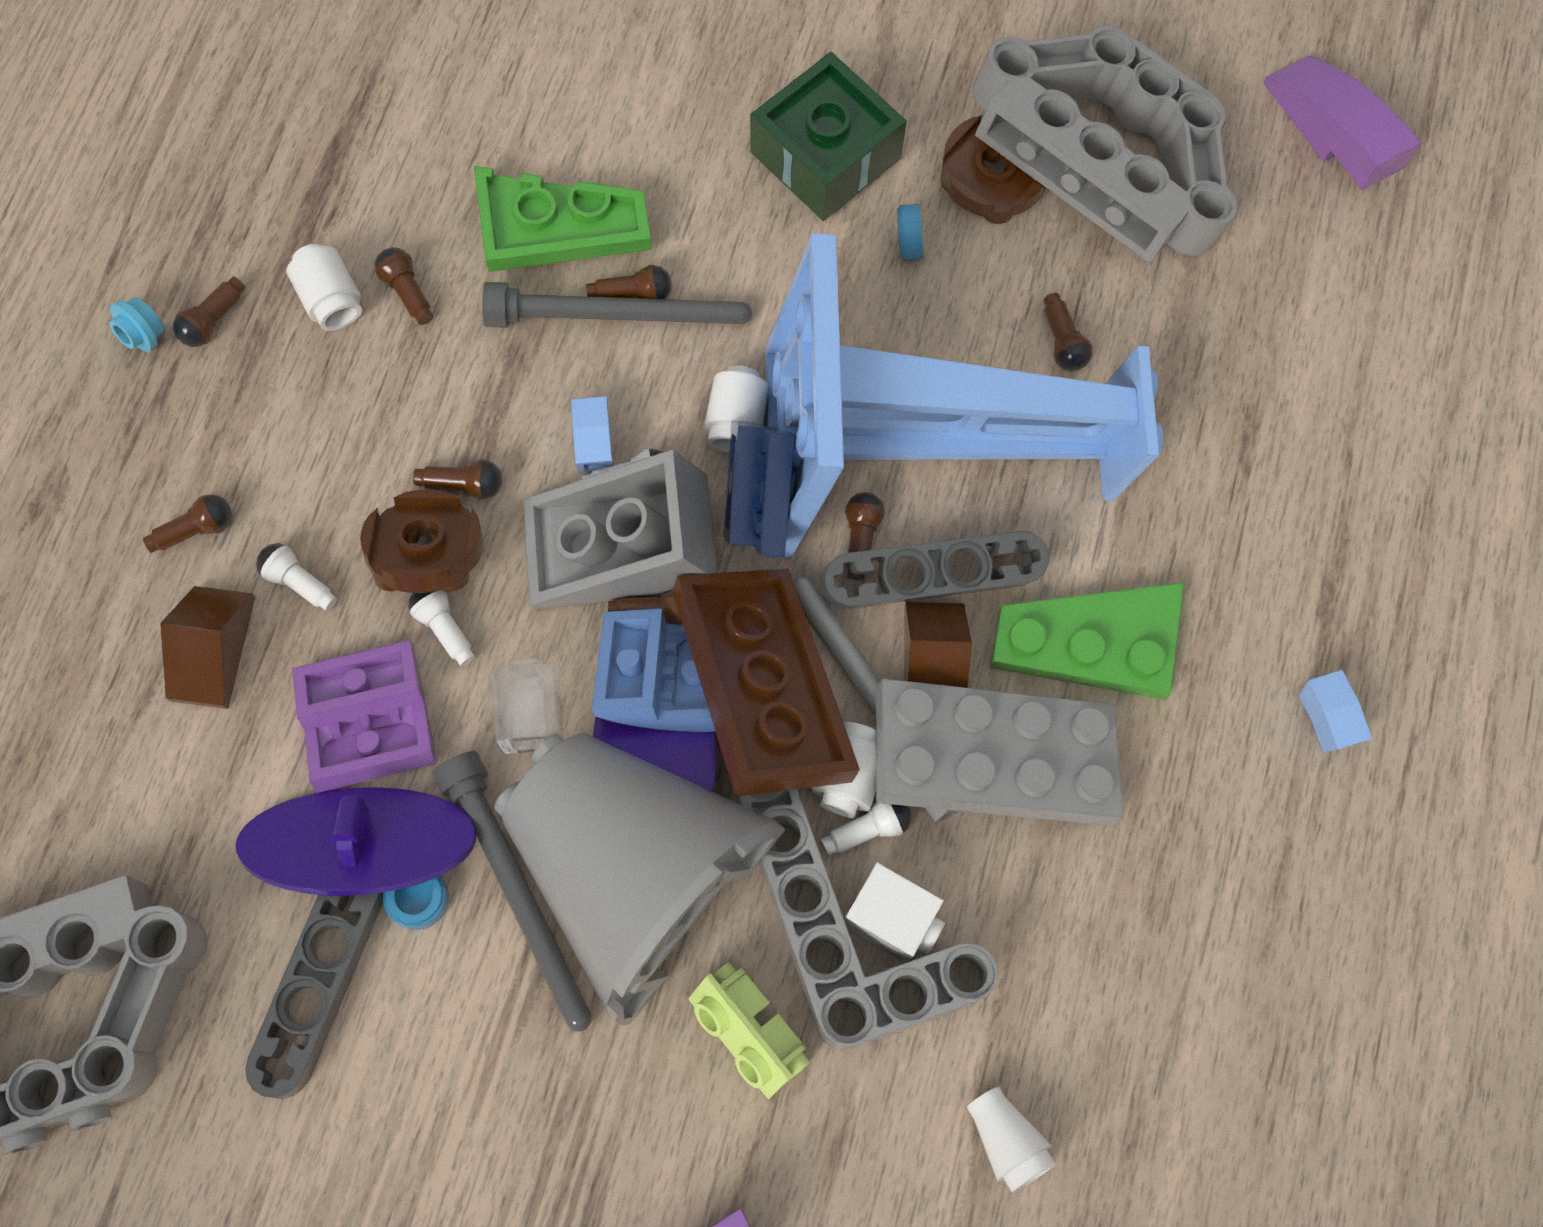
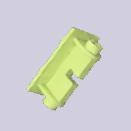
(727, 1009)

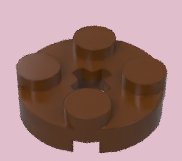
(979, 190)
(428, 567)

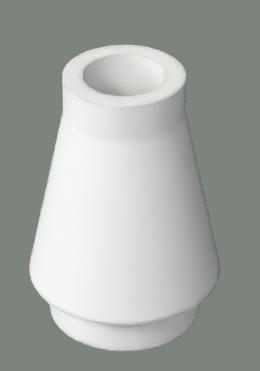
(1011, 1142)

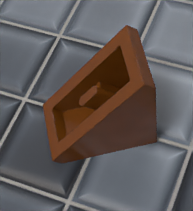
(936, 644)
(205, 645)

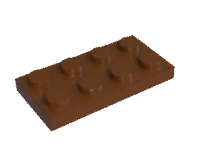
(764, 682)

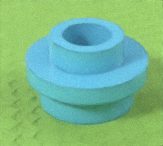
(135, 324)

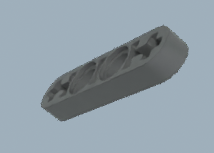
(935, 574)
(308, 971)

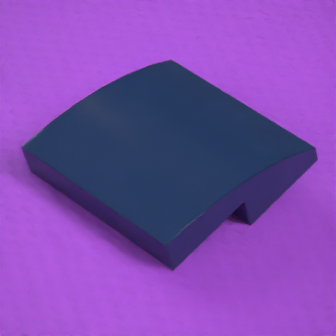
(758, 487)

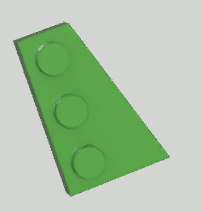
(551, 223)
(1095, 640)

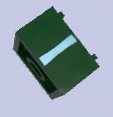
(827, 135)

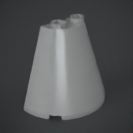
(626, 857)

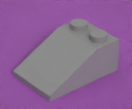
(619, 533)

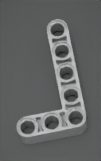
(827, 925)

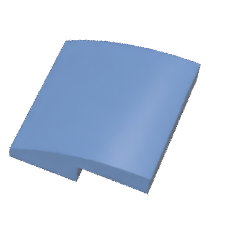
(648, 674)

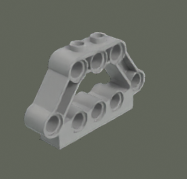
(1133, 197)
(131, 1014)

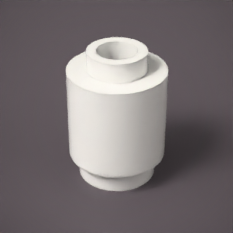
(324, 286)
(734, 396)
(858, 795)

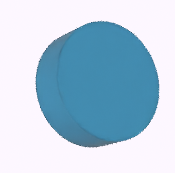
(910, 232)
(418, 905)

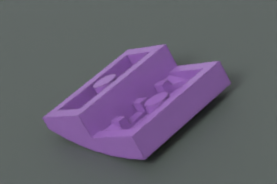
(363, 716)

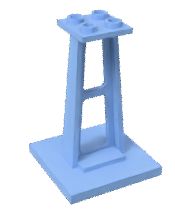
(922, 408)

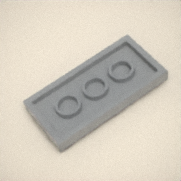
(997, 753)

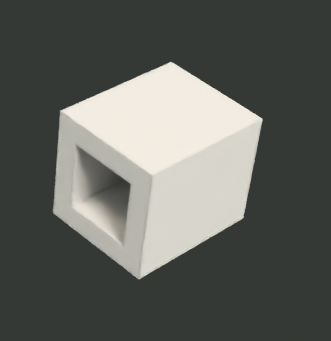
(895, 914)

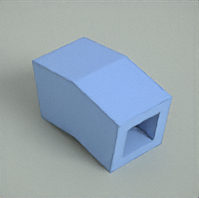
(591, 433)
(1334, 711)

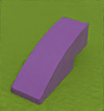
(1343, 120)

